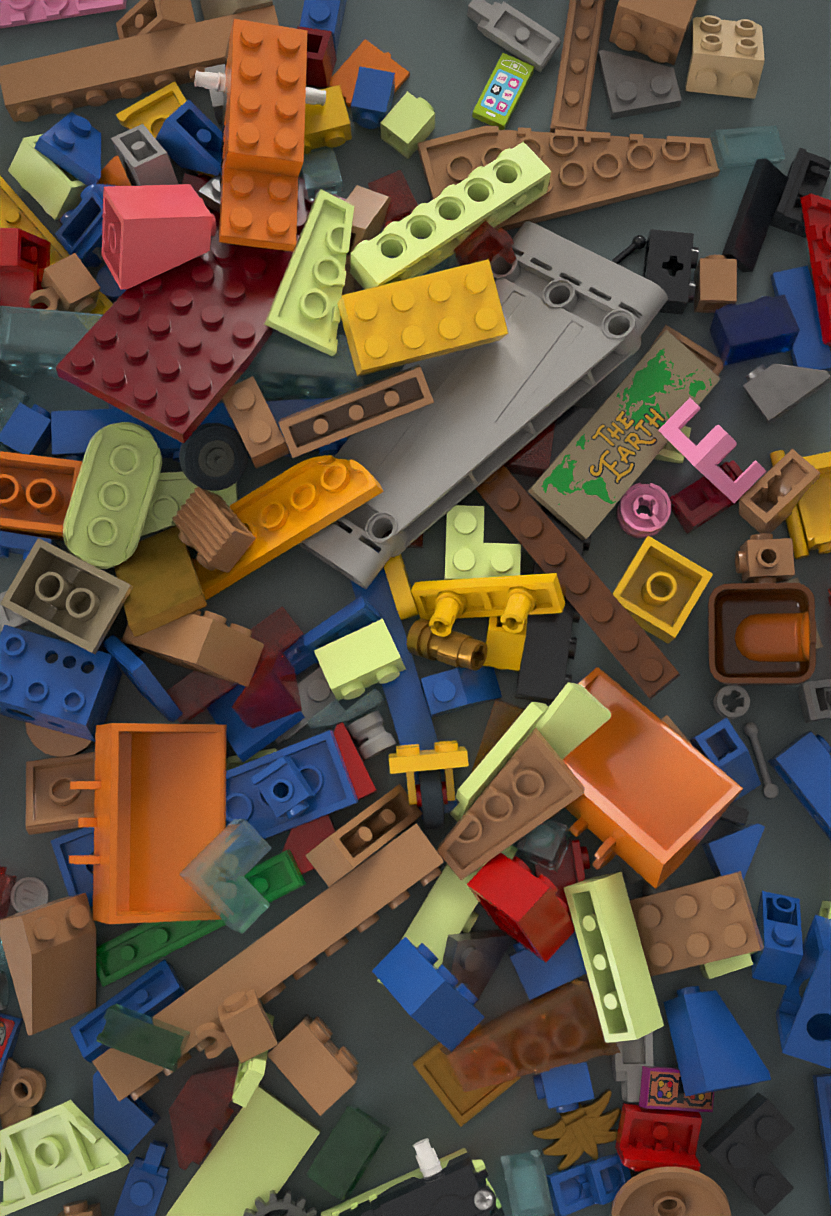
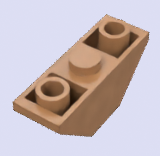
(367, 222)

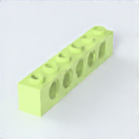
(524, 182)

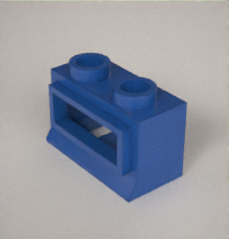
(78, 219)

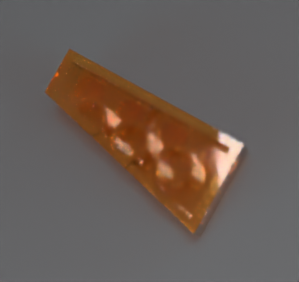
(531, 1039)

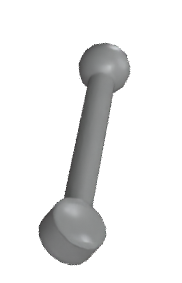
(769, 790)

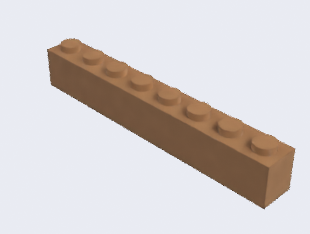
(119, 67)

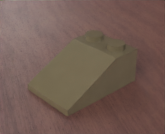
(66, 596)

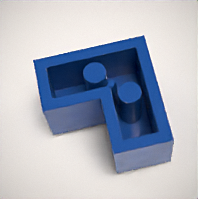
(429, 993)

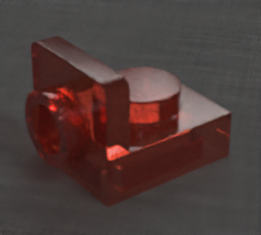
(484, 245)

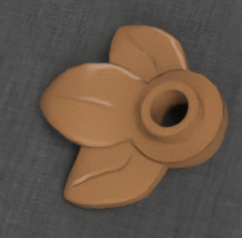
(14, 1102)

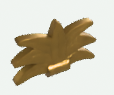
(580, 1131)

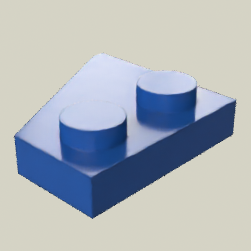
(74, 147)

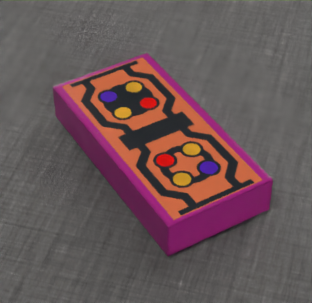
(664, 1090)

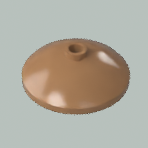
(670, 1193)

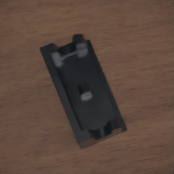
(801, 180)

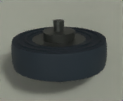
(213, 457)

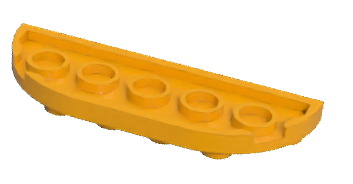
(292, 510)

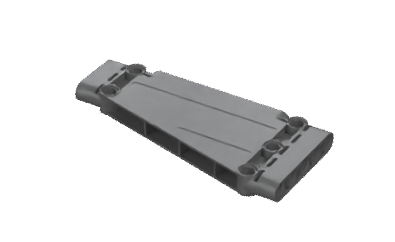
(491, 395)

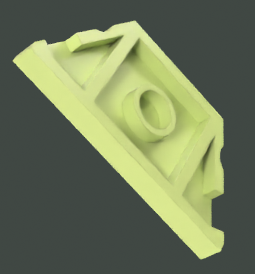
(52, 1156)

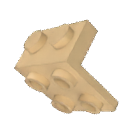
(725, 57)

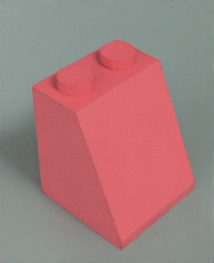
(152, 230)

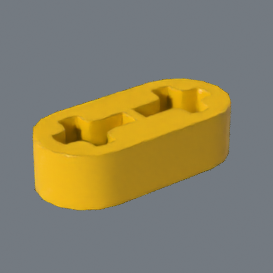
(400, 587)

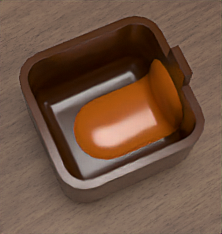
(762, 633)

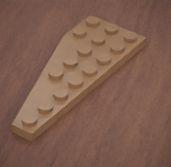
(584, 166)

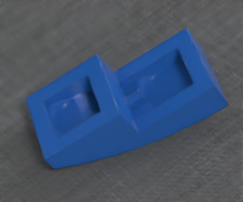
(587, 1184)

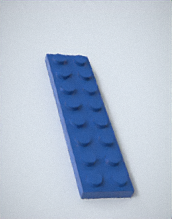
(316, 759)

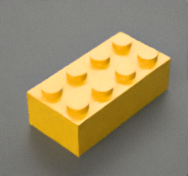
(422, 317)

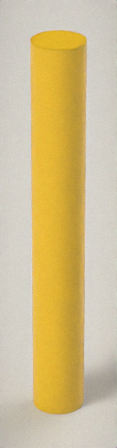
(793, 521)

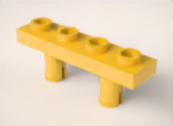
(487, 597)

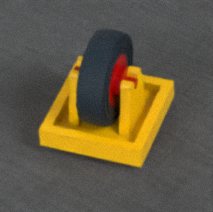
(431, 792)

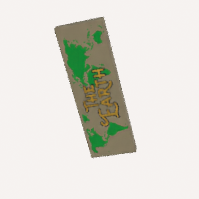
(622, 436)

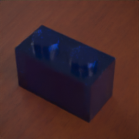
(754, 329)

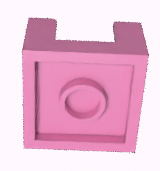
(709, 452)

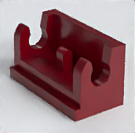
(703, 500)

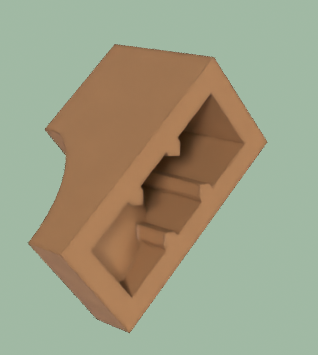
(777, 492)

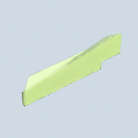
(563, 724)

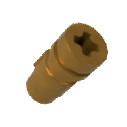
(455, 649)

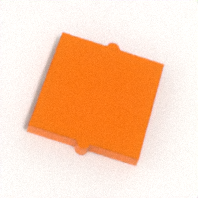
(370, 57)

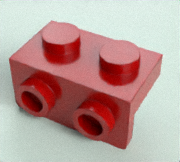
(658, 1138)

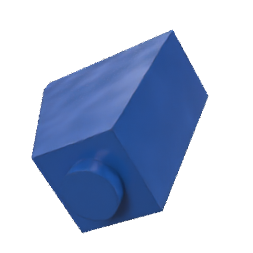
(710, 1044)

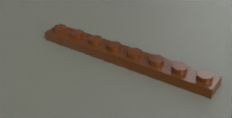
(578, 582)

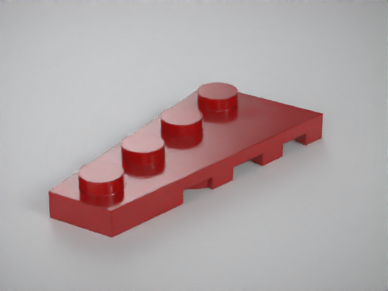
(818, 232)

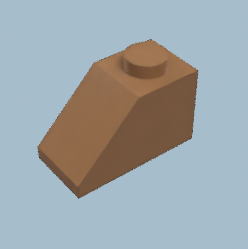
(154, 16)

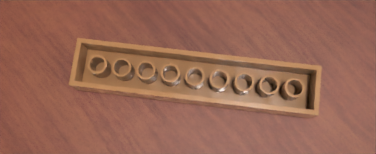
(286, 951)

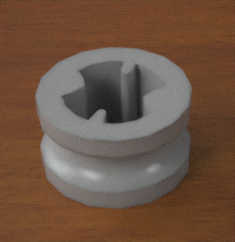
(737, 711)

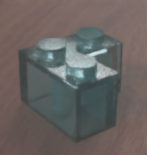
(220, 872)

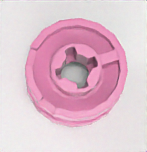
(641, 524)

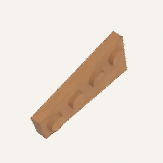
(515, 802)

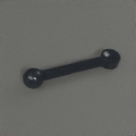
(637, 243)

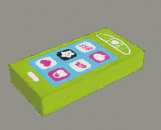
(503, 91)

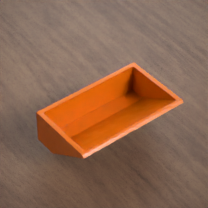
(643, 786)
(153, 814)

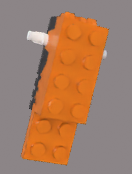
(262, 132)

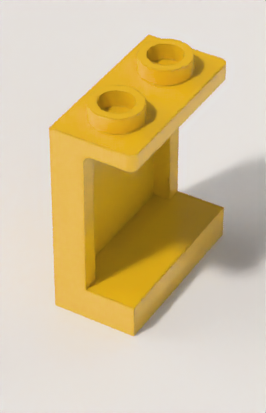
(816, 506)

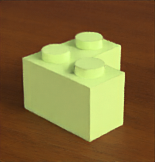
(468, 555)

